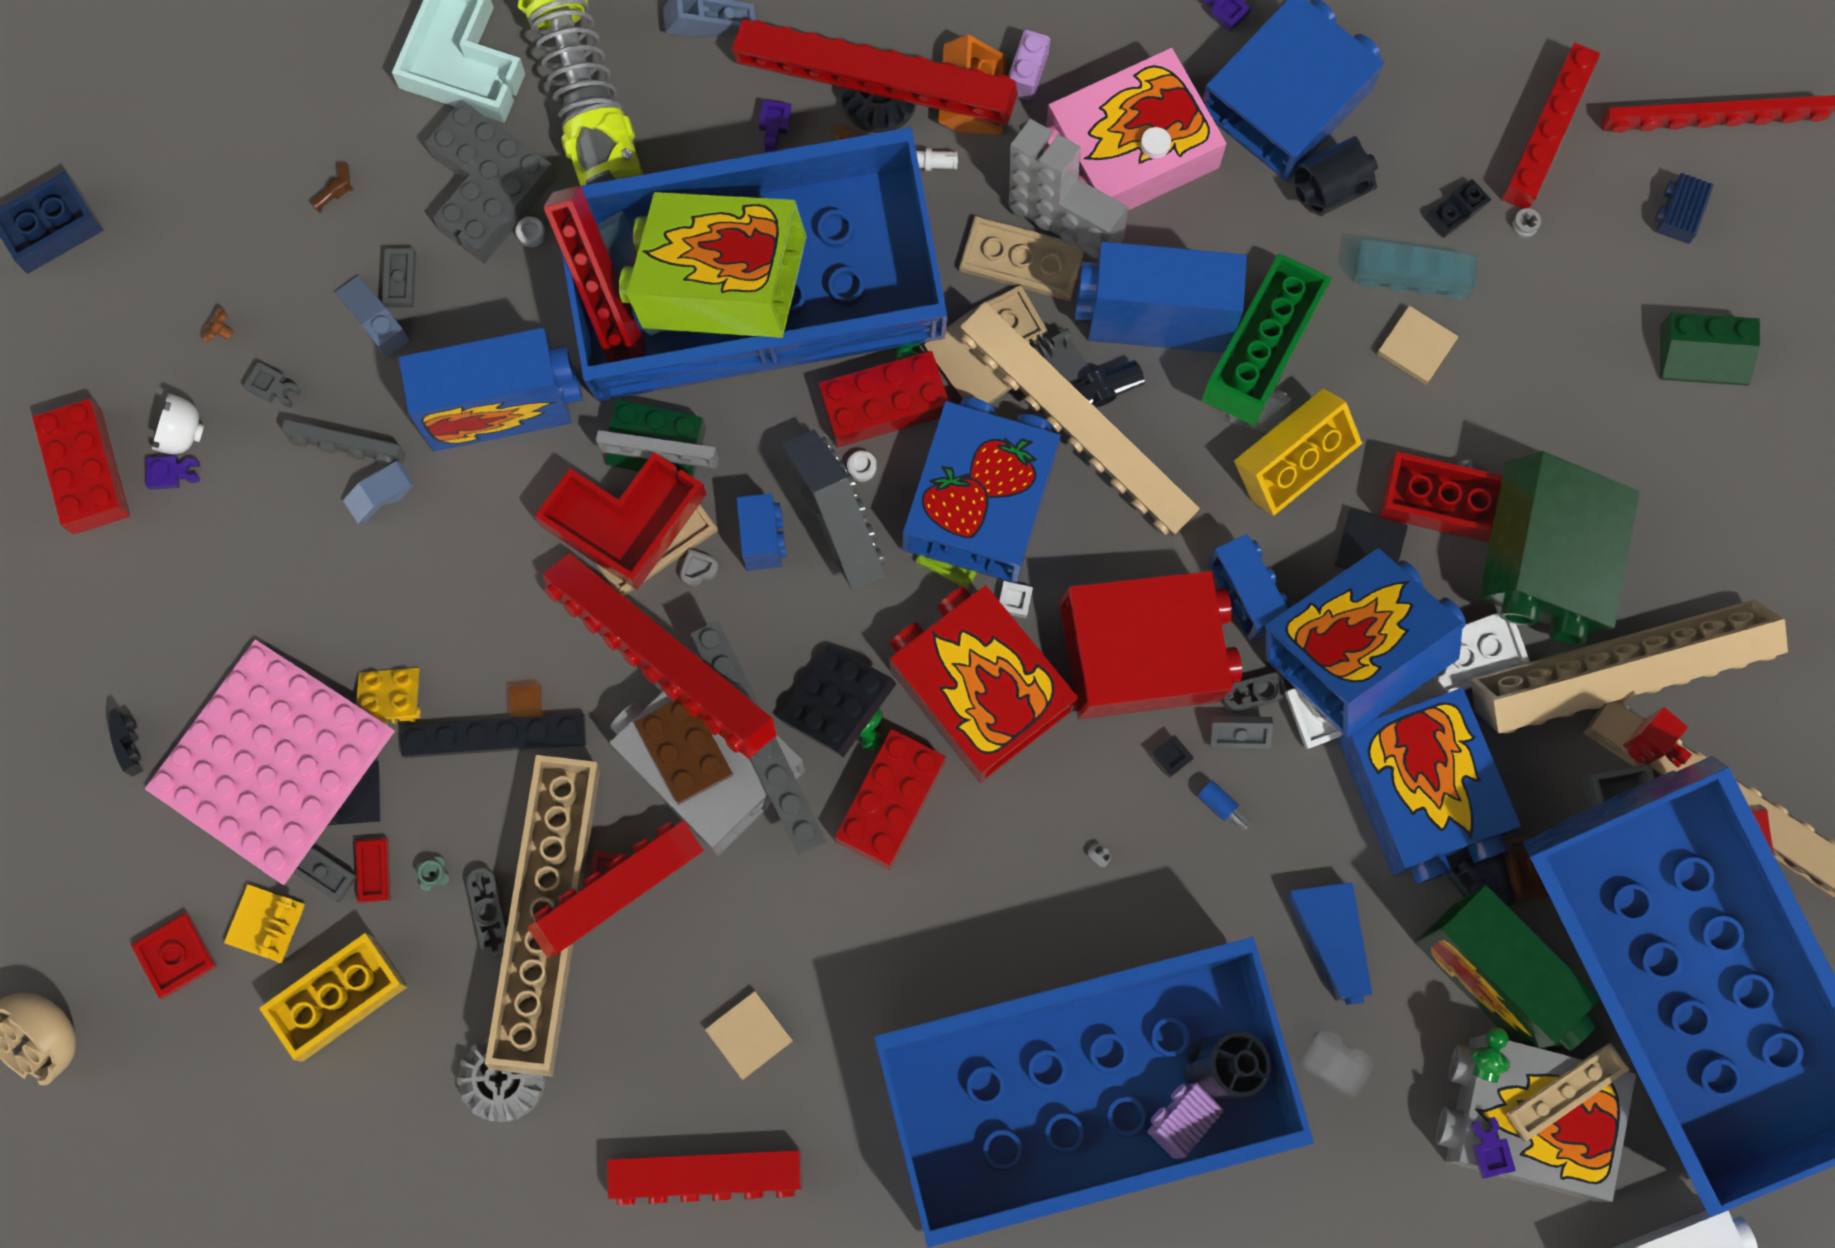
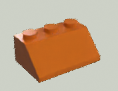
(972, 53)

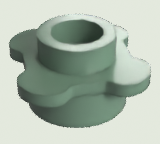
(424, 869)

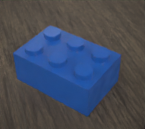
(1249, 585)

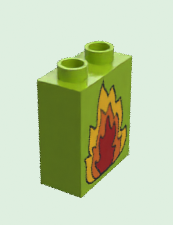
(715, 264)

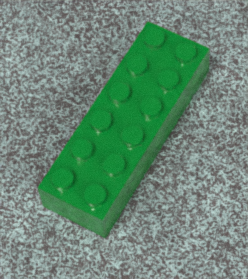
(1266, 339)

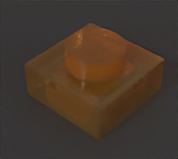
(525, 701)

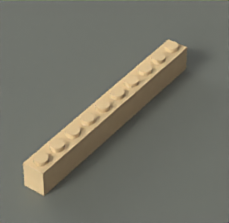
(1079, 419)
(1793, 841)

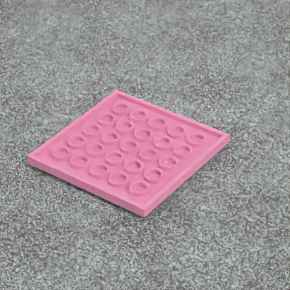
(269, 761)

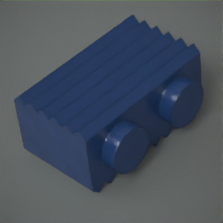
(1683, 208)

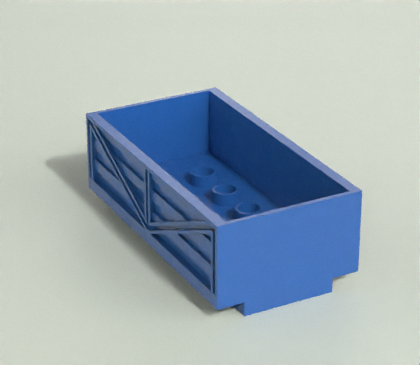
(862, 276)
(1704, 976)
(1056, 1091)

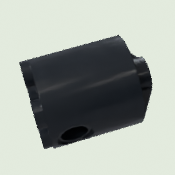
(1335, 177)
(1228, 1065)

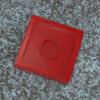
(173, 956)

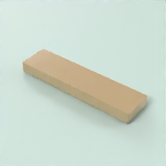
(1567, 1092)

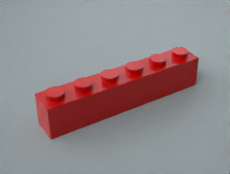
(1551, 126)
(594, 274)
(614, 889)
(704, 1175)

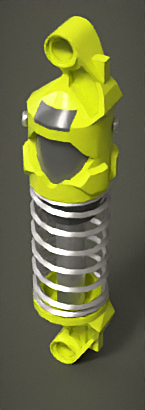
(594, 125)

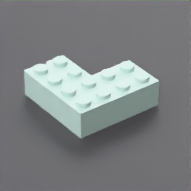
(450, 66)

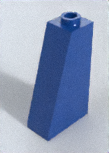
(1335, 937)

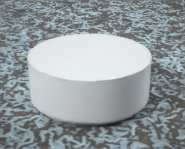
(1155, 142)
(530, 231)
(861, 465)

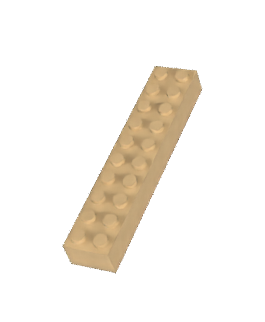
(1629, 666)
(549, 864)

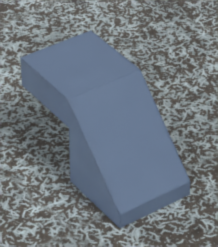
(381, 488)

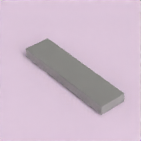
(669, 450)

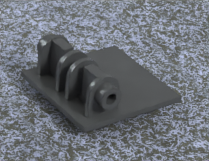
(1062, 354)

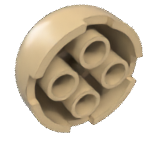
(48, 1034)

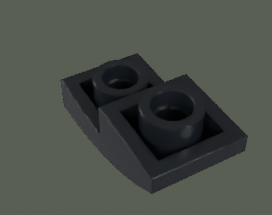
(1458, 208)
(123, 734)

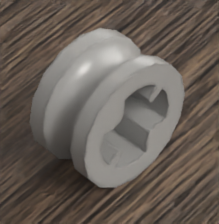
(1524, 230)

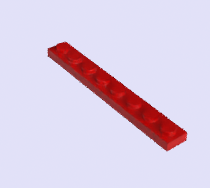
(1714, 113)

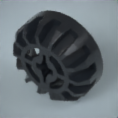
(876, 112)

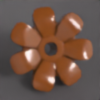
(216, 327)

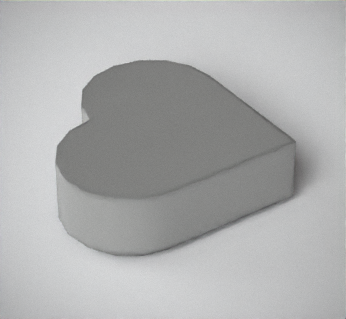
(697, 568)

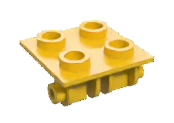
(390, 694)
(264, 923)

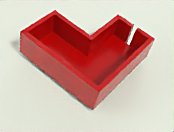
(628, 532)

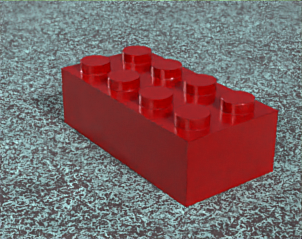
(883, 399)
(81, 466)
(1440, 496)
(890, 799)

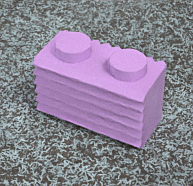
(1029, 63)
(1184, 1120)

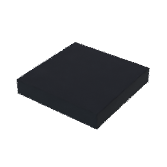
(1365, 534)

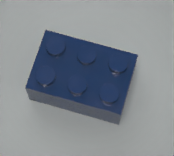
(47, 222)

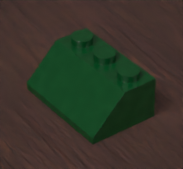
(1709, 348)
(653, 423)

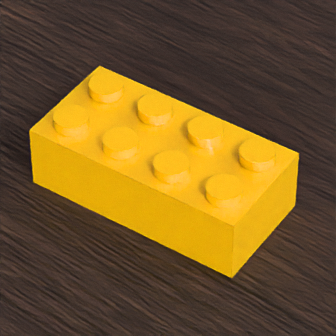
(1298, 451)
(333, 997)

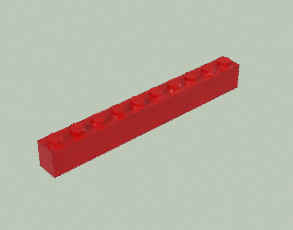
(875, 71)
(659, 656)

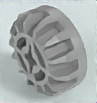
(502, 1106)

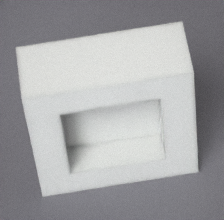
(1016, 598)

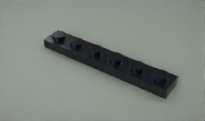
(493, 735)

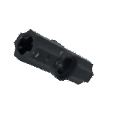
(1104, 386)

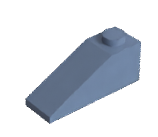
(705, 17)
(372, 316)

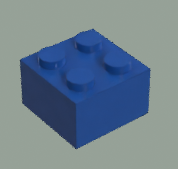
(759, 532)

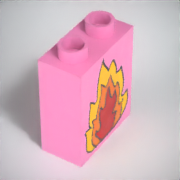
(1117, 111)

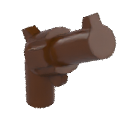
(336, 187)

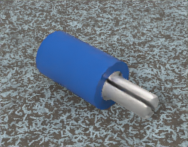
(1222, 804)

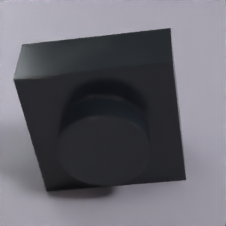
(1172, 756)

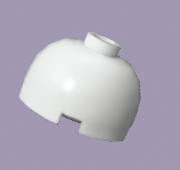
(177, 426)

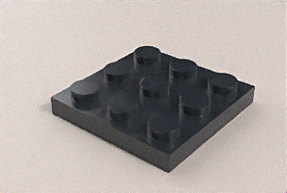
(836, 700)

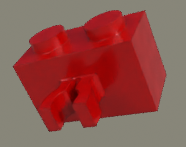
(1657, 738)

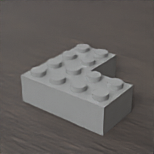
(1053, 195)

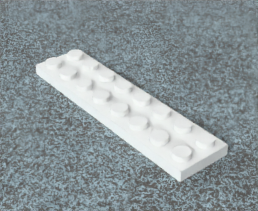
(1485, 648)

